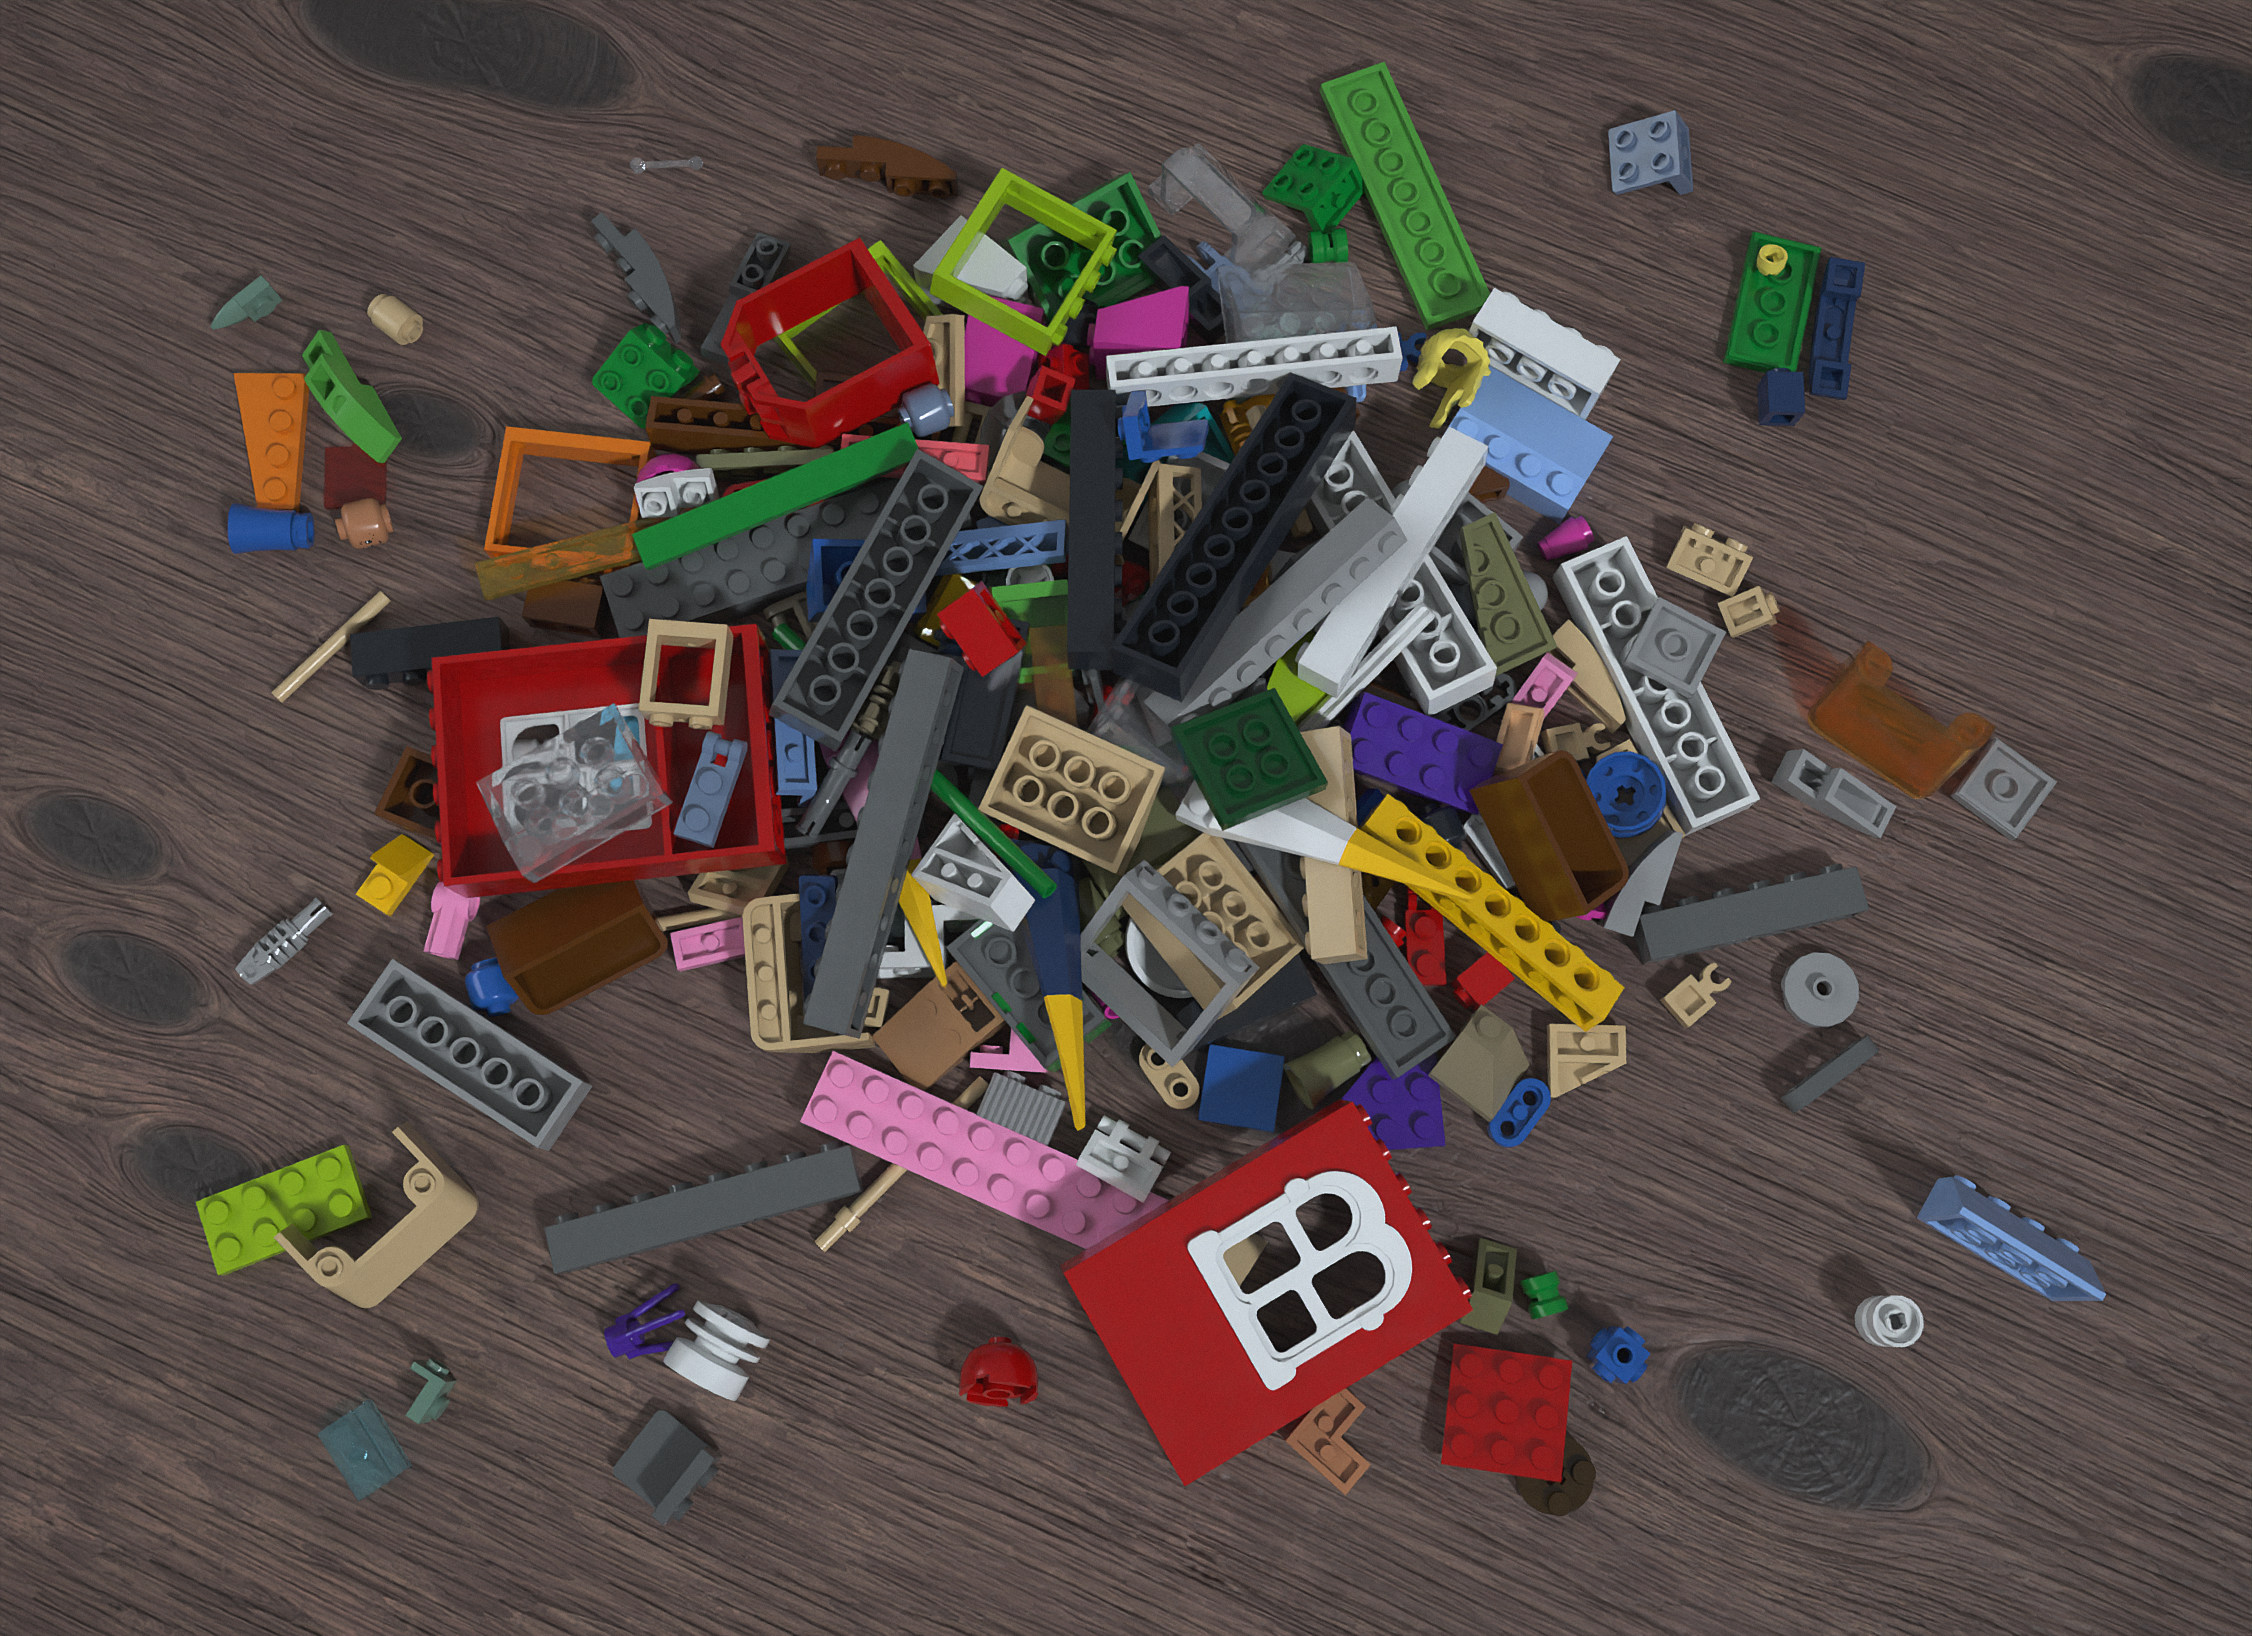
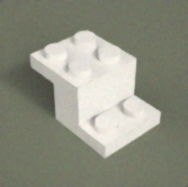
(913, 961)

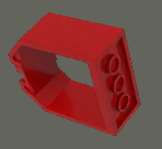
(800, 298)

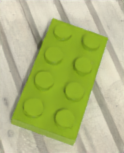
(313, 1195)

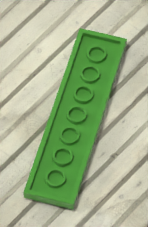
(1405, 196)

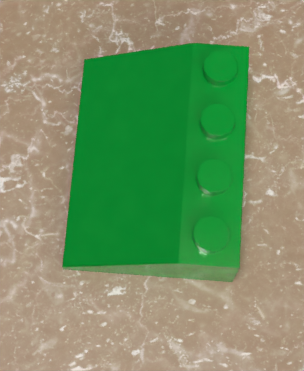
(1057, 261)

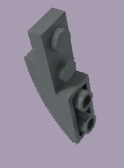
(759, 268)
(643, 275)

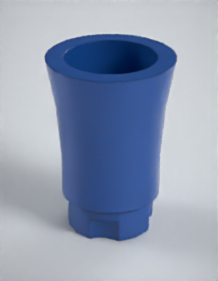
(268, 529)

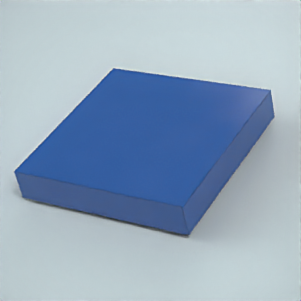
(1241, 1088)

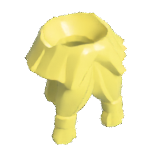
(1460, 380)

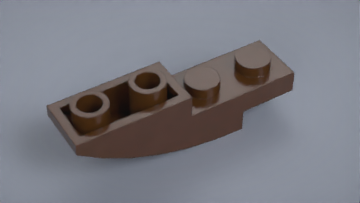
(901, 166)

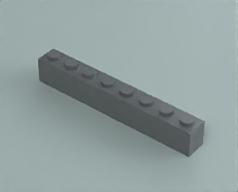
(703, 1209)

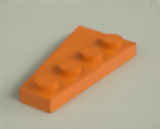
(275, 432)

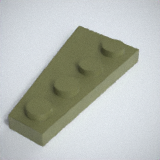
(757, 461)
(1502, 599)

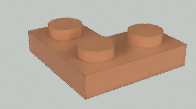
(1320, 1441)

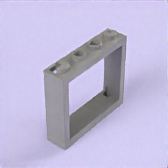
(1195, 931)

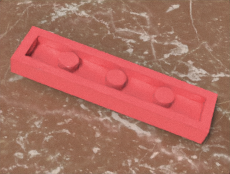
(965, 458)

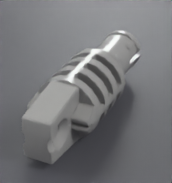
(282, 943)

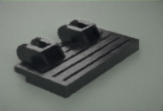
(982, 709)

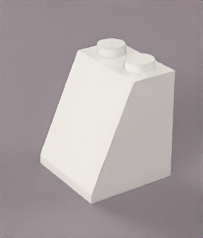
(987, 270)

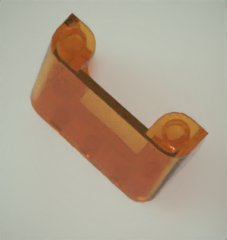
(1889, 731)

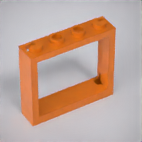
(555, 445)

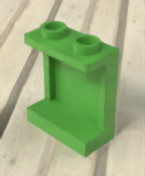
(1036, 603)

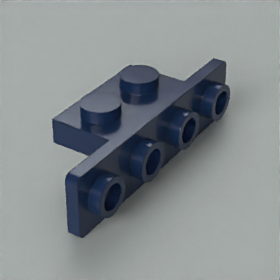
(816, 910)

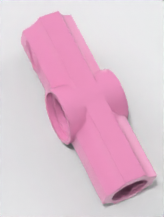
(449, 922)

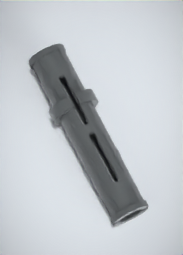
(842, 769)

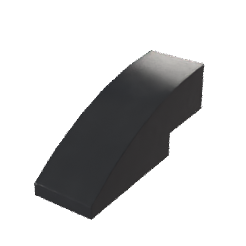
(1172, 269)

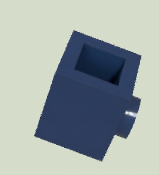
(1781, 398)

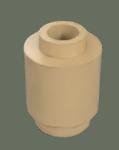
(395, 319)

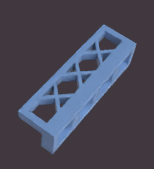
(1007, 547)
(792, 749)

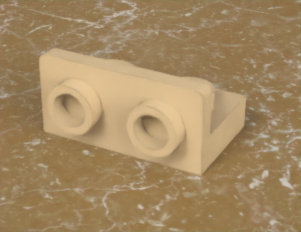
(1710, 560)

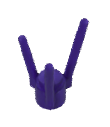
(627, 1335)

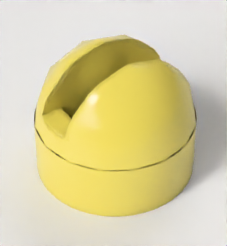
(1778, 259)

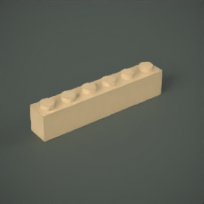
(1334, 891)

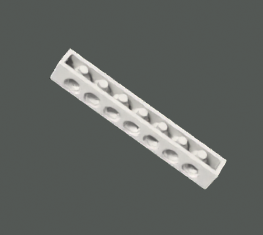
(1255, 366)

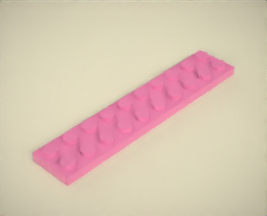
(968, 1154)

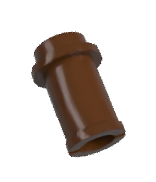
(706, 390)

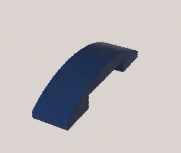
(1833, 328)

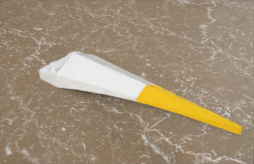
(1319, 835)

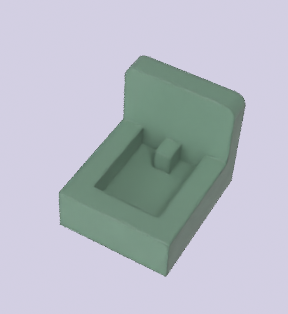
(432, 1399)

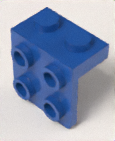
(1158, 440)

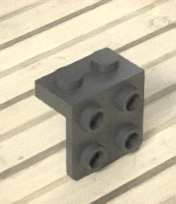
(667, 1466)

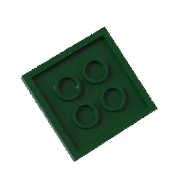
(1248, 758)

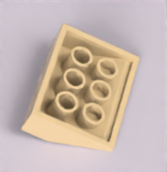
(1073, 790)
(1233, 901)

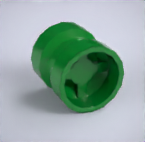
(1328, 246)
(1543, 1294)

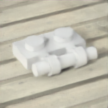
(1119, 1164)

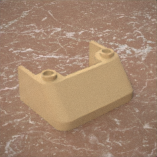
(1031, 491)
(775, 984)
(441, 1210)

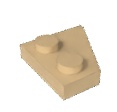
(736, 888)
(1582, 1056)

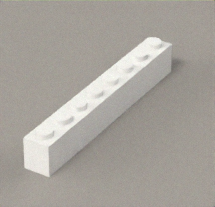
(1422, 515)

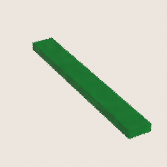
(776, 497)

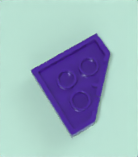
(1402, 1110)

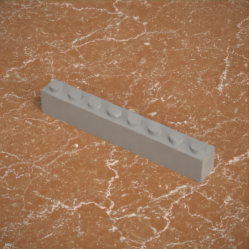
(1287, 611)

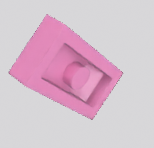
(1545, 684)
(1019, 1057)

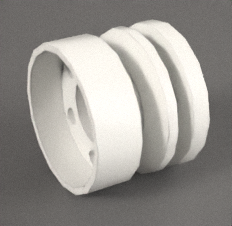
(716, 1350)

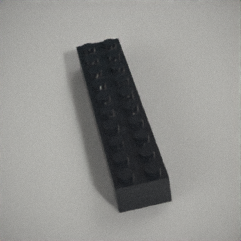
(1233, 537)

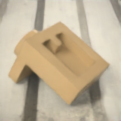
(1749, 611)

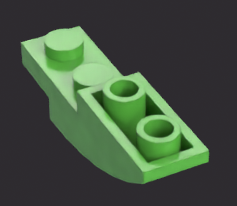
(346, 401)

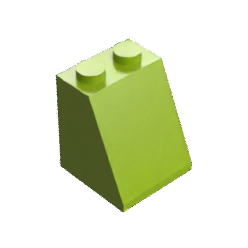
(1295, 693)

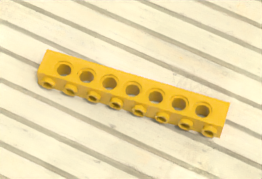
(1496, 931)

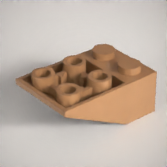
(939, 1028)

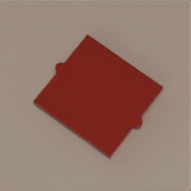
(352, 477)

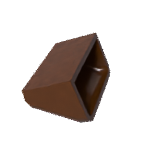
(1552, 836)
(576, 942)

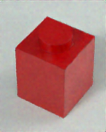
(1050, 394)
(1481, 982)

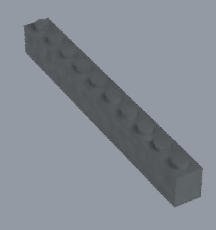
(883, 844)

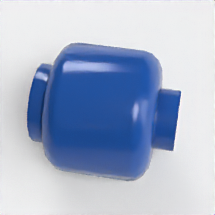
(489, 989)

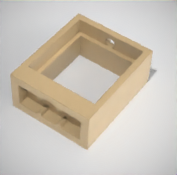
(687, 635)

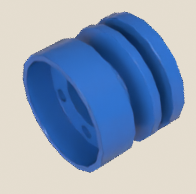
(1631, 774)

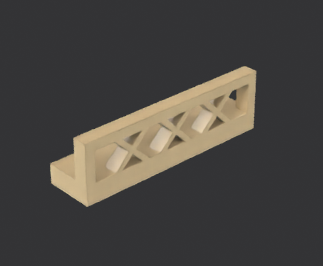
(1162, 510)

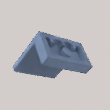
(1651, 154)

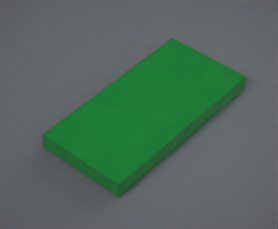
(1772, 309)

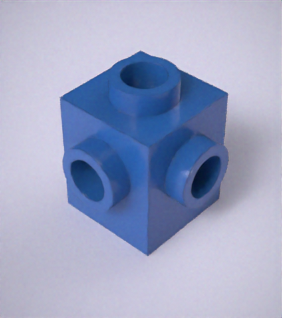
(1604, 1355)

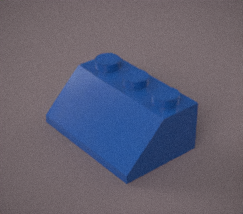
(827, 568)

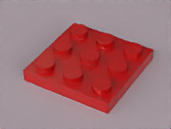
(1507, 1413)

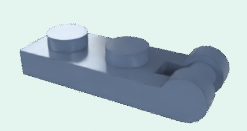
(710, 790)

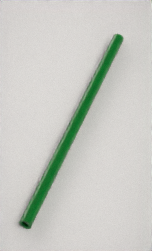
(962, 806)

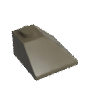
(1482, 1063)

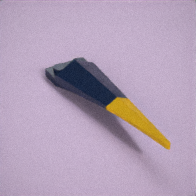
(1055, 949)

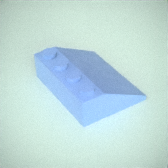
(1532, 443)
(2010, 1242)

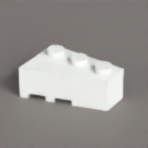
(971, 878)

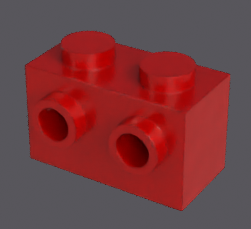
(981, 629)

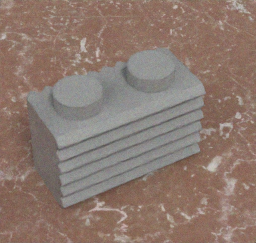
(1021, 1107)

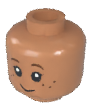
(364, 523)

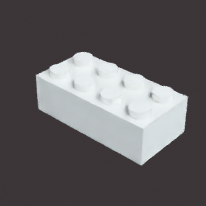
(1543, 353)

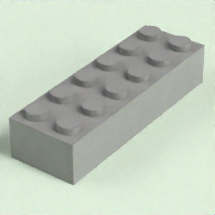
(470, 1055)

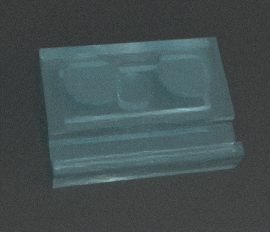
(364, 1450)

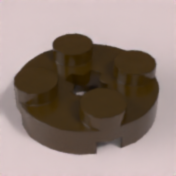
(1569, 1494)

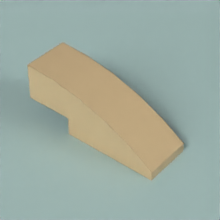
(1593, 683)

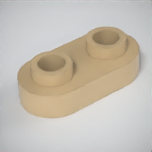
(1165, 1077)

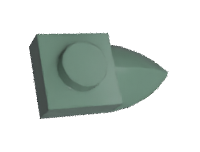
(253, 301)

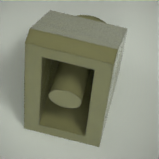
(1490, 1285)

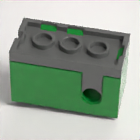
(1006, 975)

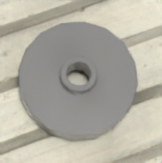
(1801, 992)

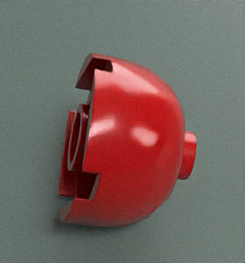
(998, 1373)

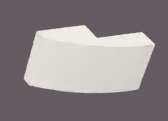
(672, 491)

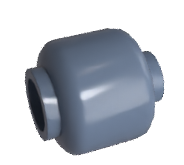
(926, 409)

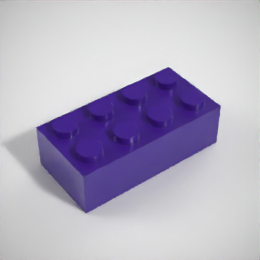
(1418, 752)

